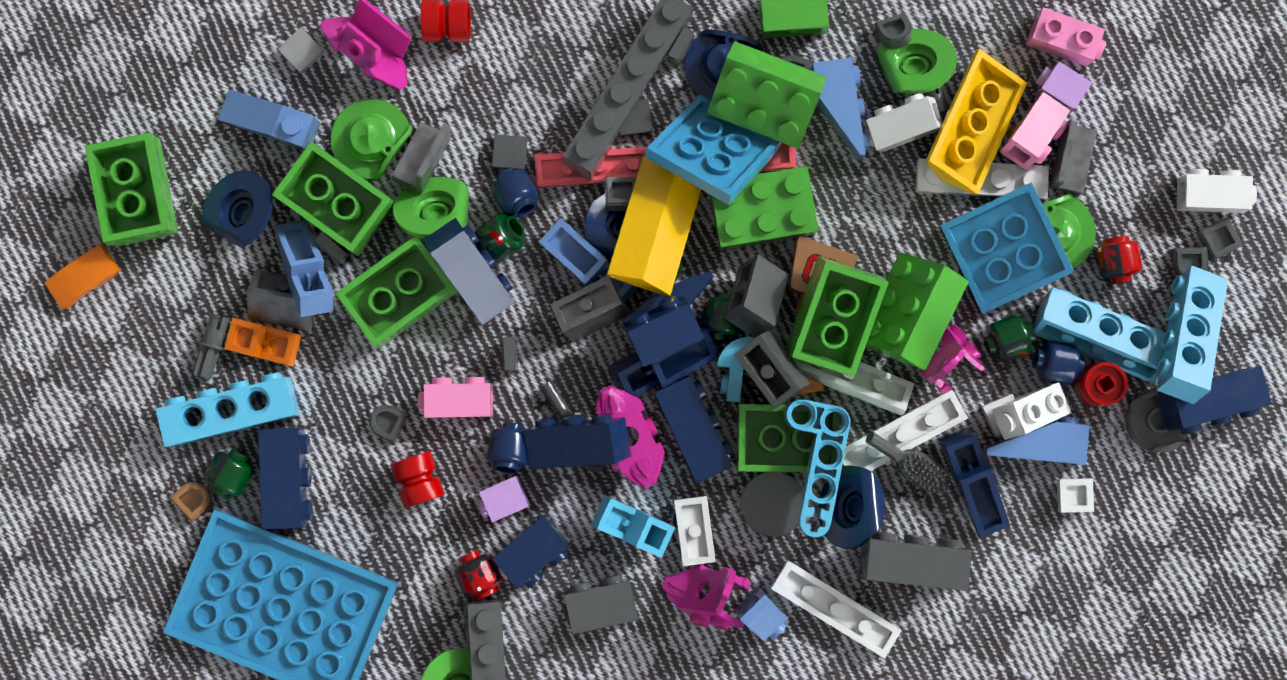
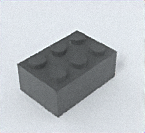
(915, 561)

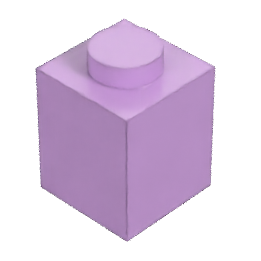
(1063, 85)
(503, 499)

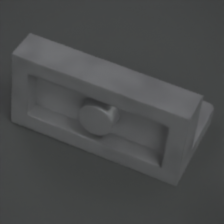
(421, 157)
(1073, 158)
(273, 303)
(589, 309)

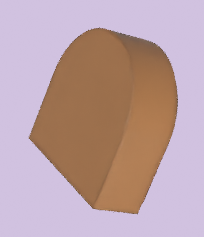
(192, 499)

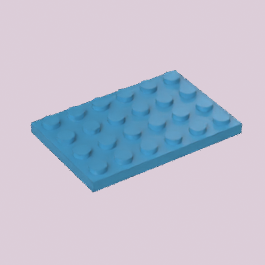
(279, 604)

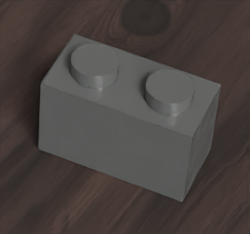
(756, 296)
(772, 369)
(601, 604)

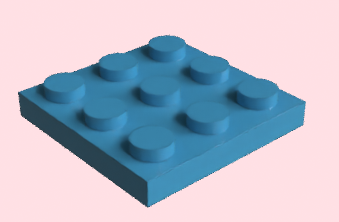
(711, 151)
(1007, 248)

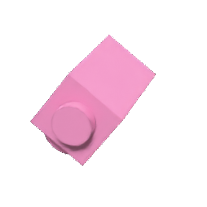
(1066, 37)
(1034, 132)
(456, 400)

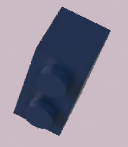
(662, 329)
(532, 552)

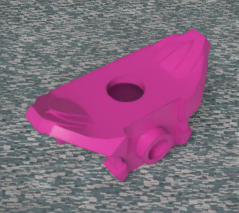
(371, 43)
(949, 355)
(646, 455)
(684, 592)

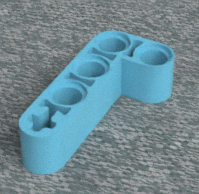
(816, 468)

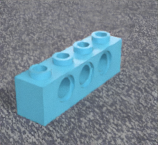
(1191, 335)
(1115, 346)
(178, 429)

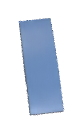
(580, 257)
(304, 268)

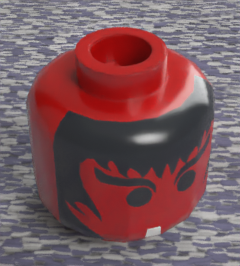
(1119, 259)
(478, 575)

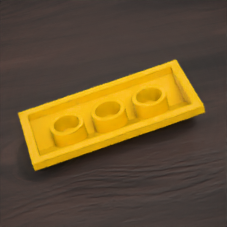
(975, 123)
(654, 229)

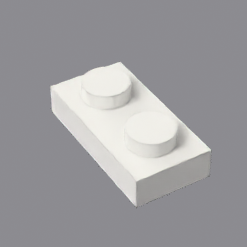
(694, 531)

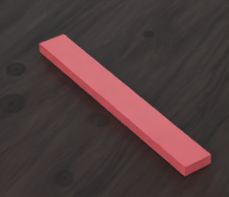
(625, 163)

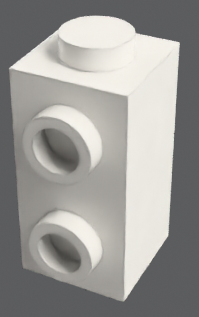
(903, 124)
(1215, 193)
(1031, 411)

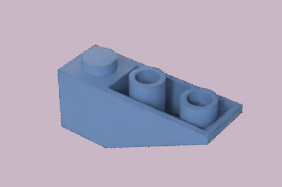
(841, 104)

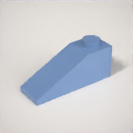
(269, 119)
(1053, 442)
(761, 615)

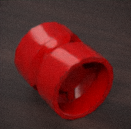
(444, 20)
(1101, 384)
(417, 479)

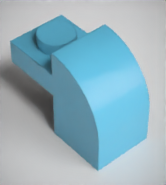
(732, 382)
(633, 526)

